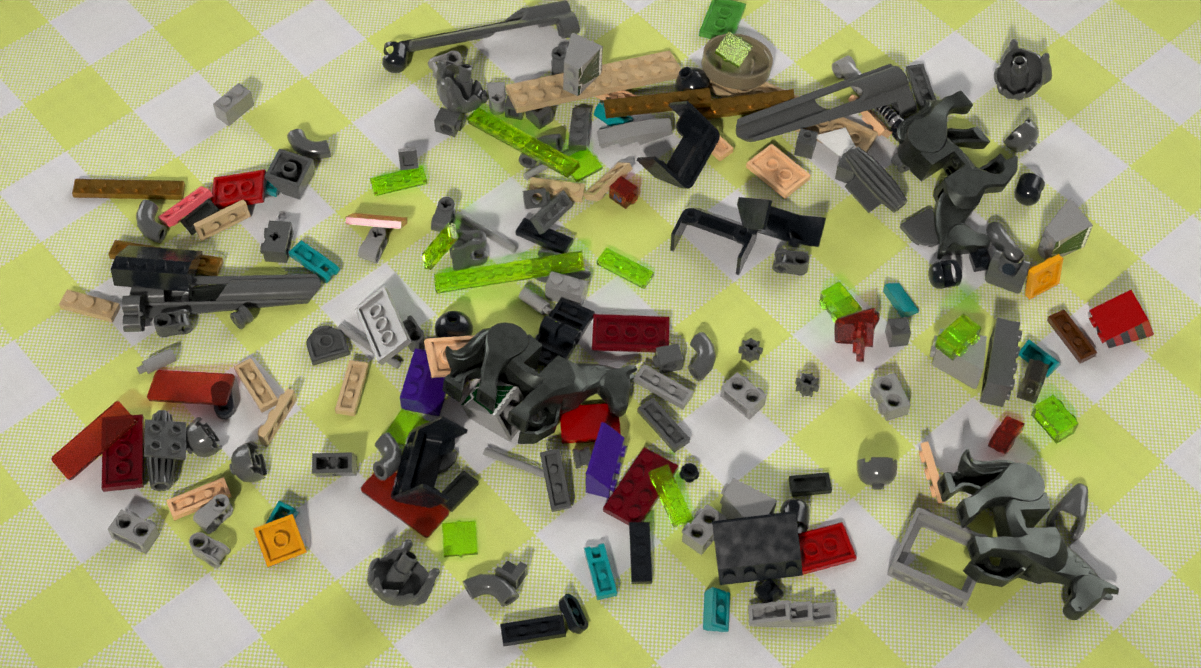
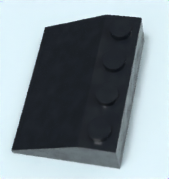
(155, 268)
(757, 548)

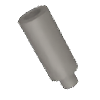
(535, 301)
(157, 362)

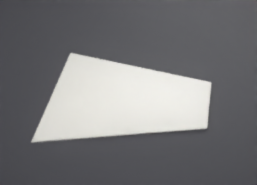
(837, 140)

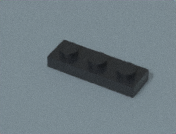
(550, 239)
(640, 553)
(533, 630)

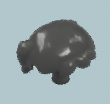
(1021, 72)
(459, 93)
(401, 578)

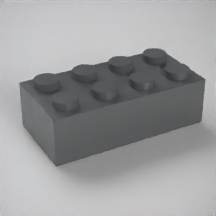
(1001, 362)

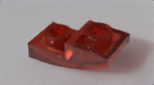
(1005, 435)

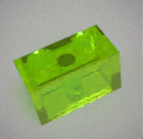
(838, 301)
(958, 336)
(1055, 418)

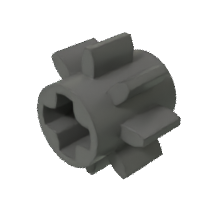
(750, 350)
(807, 384)

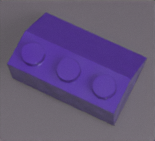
(420, 390)
(605, 462)

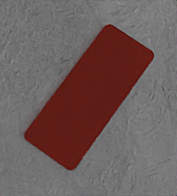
(191, 387)
(93, 440)
(419, 518)

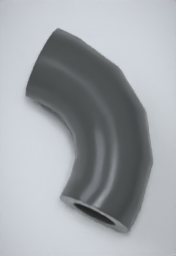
(552, 140)
(306, 147)
(146, 222)
(1003, 242)
(705, 356)
(390, 458)
(491, 585)

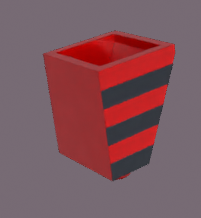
(1120, 320)

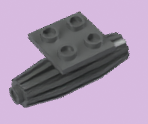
(872, 183)
(162, 446)

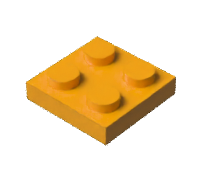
(1043, 276)
(280, 540)

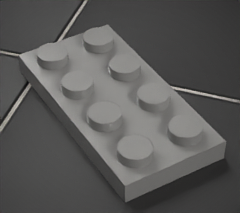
(383, 325)

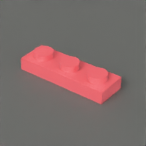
(185, 206)

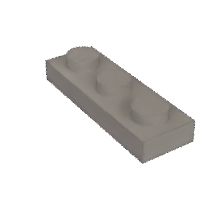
(663, 386)

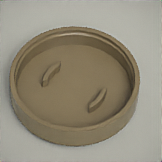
(751, 73)

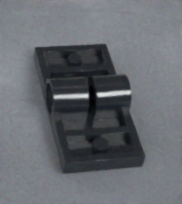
(562, 330)

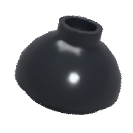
(691, 79)
(445, 328)

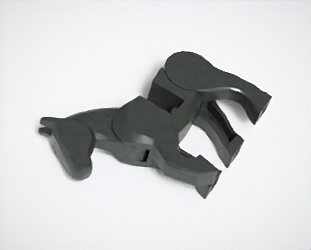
(930, 146)
(513, 356)
(1026, 552)

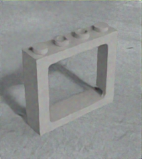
(943, 526)

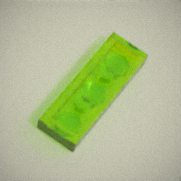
(398, 181)
(440, 246)
(625, 268)
(670, 496)

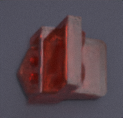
(857, 330)

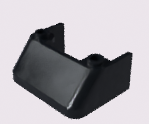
(692, 152)
(762, 218)
(717, 225)
(422, 461)

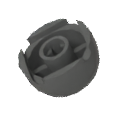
(1023, 137)
(201, 439)
(247, 463)
(877, 471)

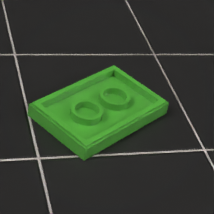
(721, 18)

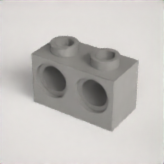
(893, 395)
(740, 398)
(700, 527)
(131, 535)

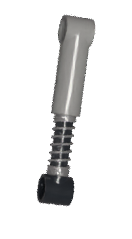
(846, 69)

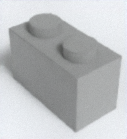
(233, 104)
(565, 287)

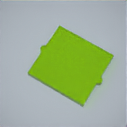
(733, 49)
(588, 165)
(404, 424)
(459, 538)

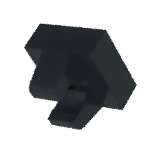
(980, 260)
(768, 592)

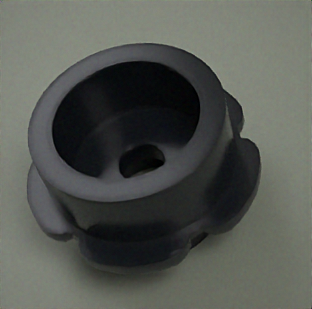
(689, 467)

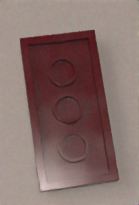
(629, 333)
(125, 460)
(636, 493)

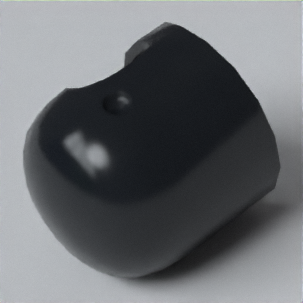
(397, 60)
(1029, 189)
(941, 274)
(802, 512)

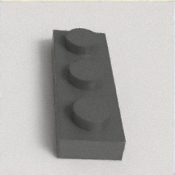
(920, 84)
(579, 129)
(551, 212)
(663, 425)
(555, 480)

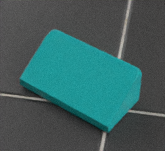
(600, 114)
(900, 299)
(1032, 351)
(716, 610)

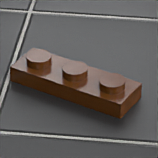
(1072, 336)

